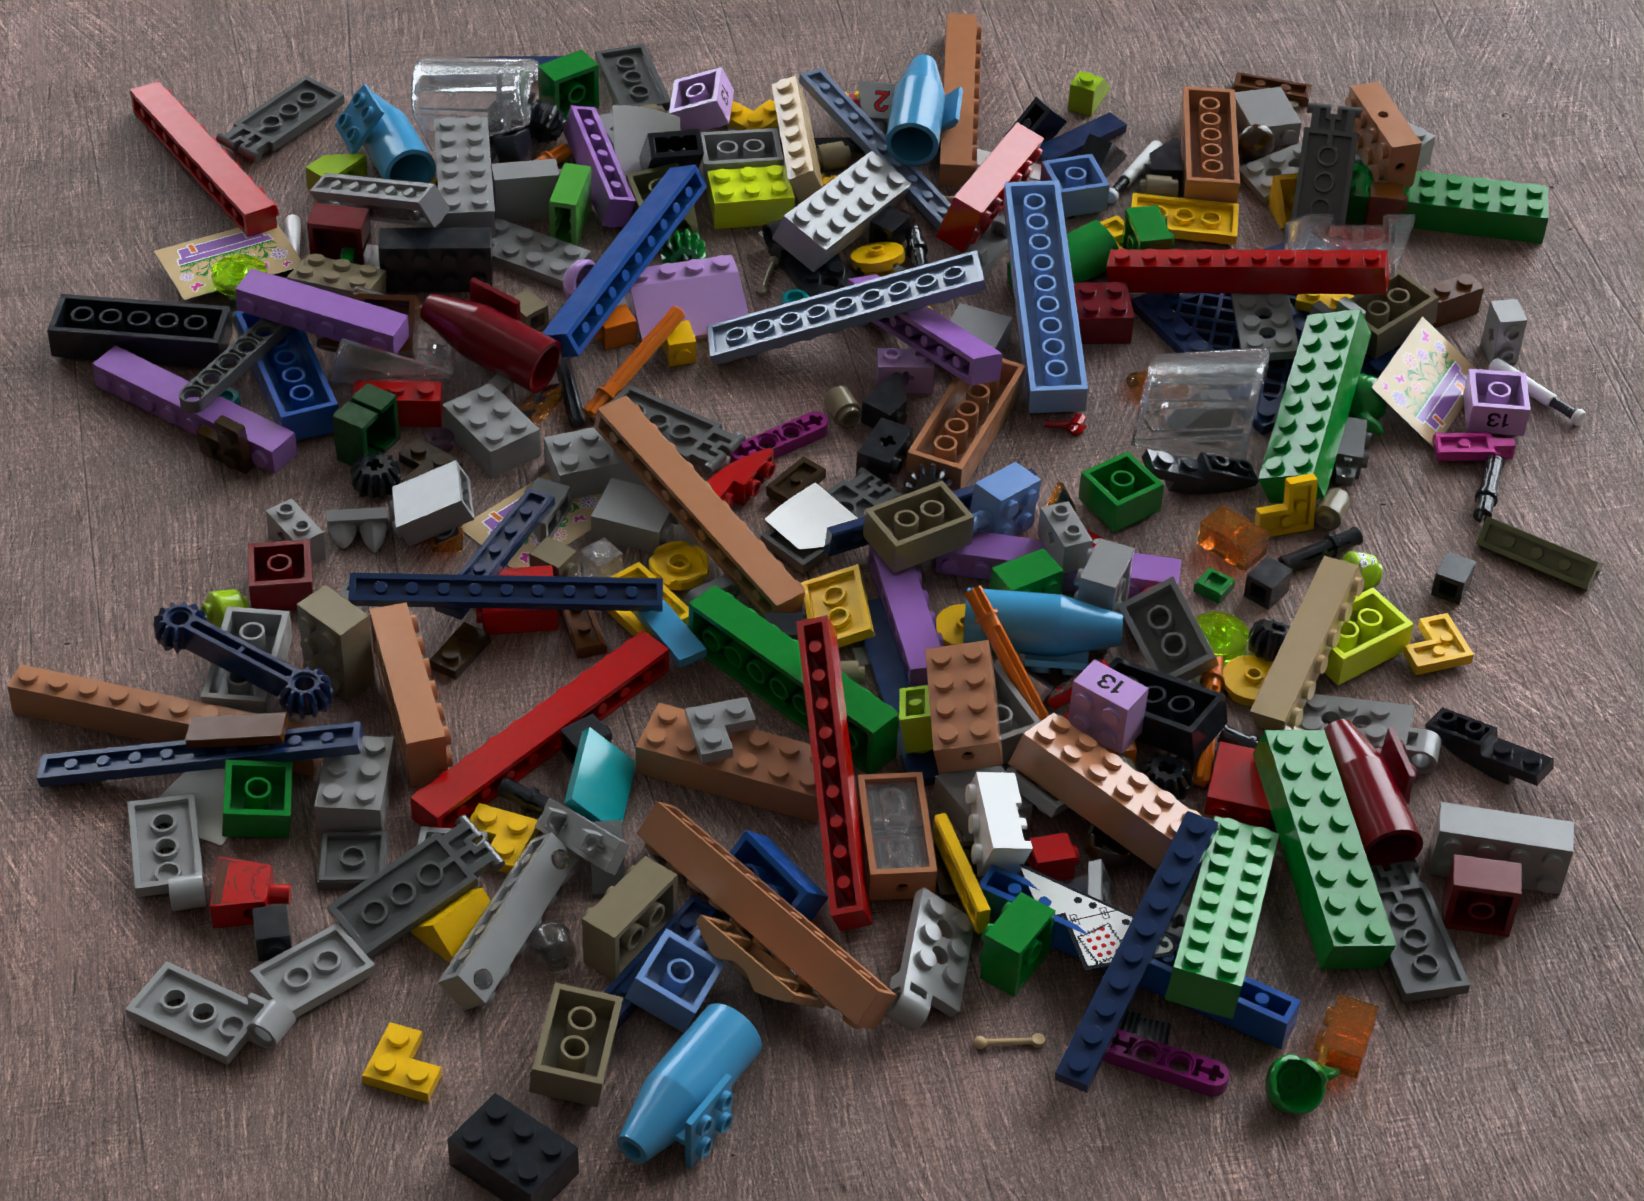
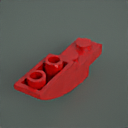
(743, 477)

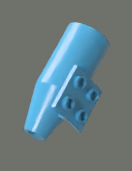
(920, 113)
(385, 137)
(1049, 628)
(691, 1088)

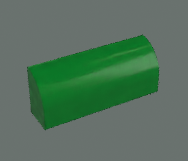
(1088, 251)

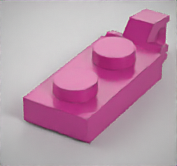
(1471, 446)

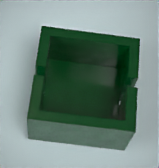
(366, 422)

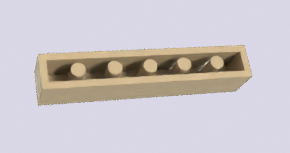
(797, 138)
(1307, 645)

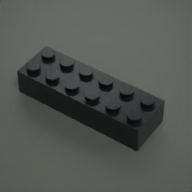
(149, 329)

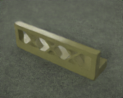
(1538, 553)

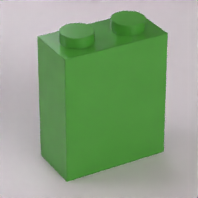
(571, 203)

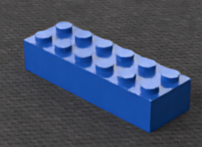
(293, 383)

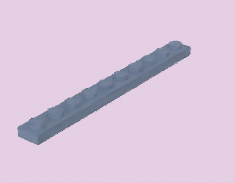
(871, 138)

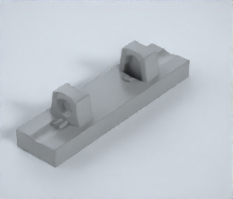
(992, 244)
(583, 836)

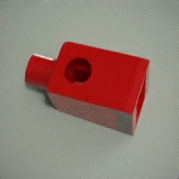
(244, 886)

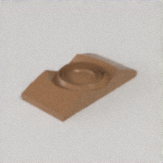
(754, 963)

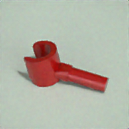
(1073, 426)

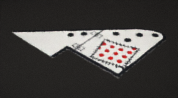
(1100, 920)

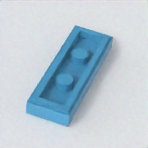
(674, 634)

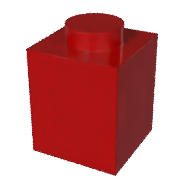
(1054, 856)

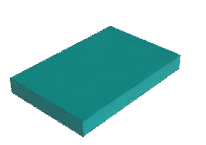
(599, 779)

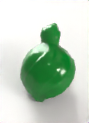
(1368, 404)
(1297, 1084)

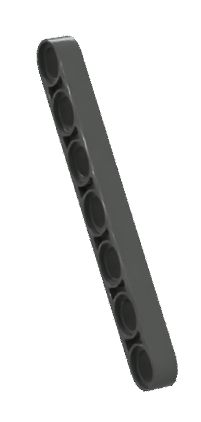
(231, 356)

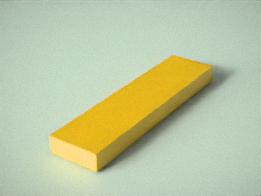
(961, 873)

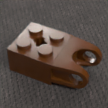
(400, 303)

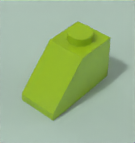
(1087, 93)
(337, 164)
(915, 719)

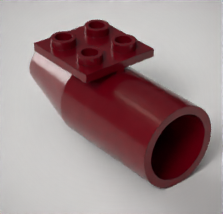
(492, 336)
(1377, 791)

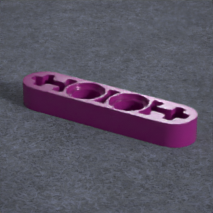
(807, 427)
(1164, 1057)

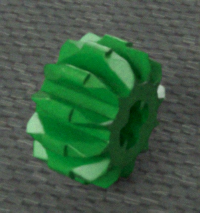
(683, 247)

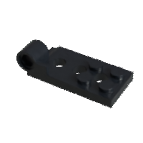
(833, 272)

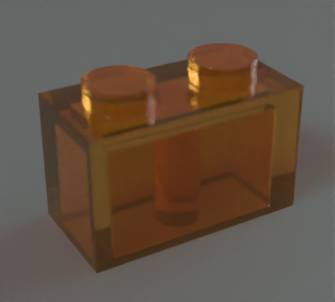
(1233, 538)
(1347, 1034)

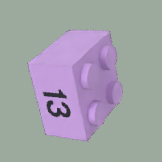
(702, 100)
(1496, 402)
(1108, 706)

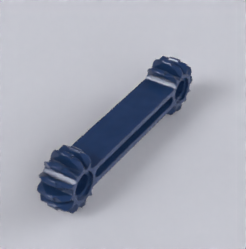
(298, 690)

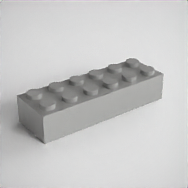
(465, 172)
(840, 211)

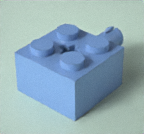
(1081, 184)
(1005, 501)
(675, 979)

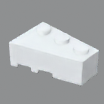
(996, 822)

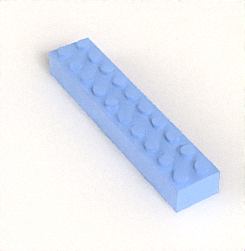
(1044, 297)

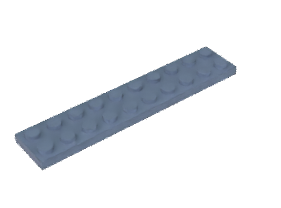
(845, 308)

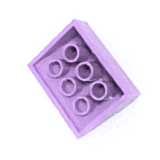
(704, 288)

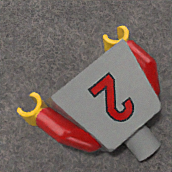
(875, 102)

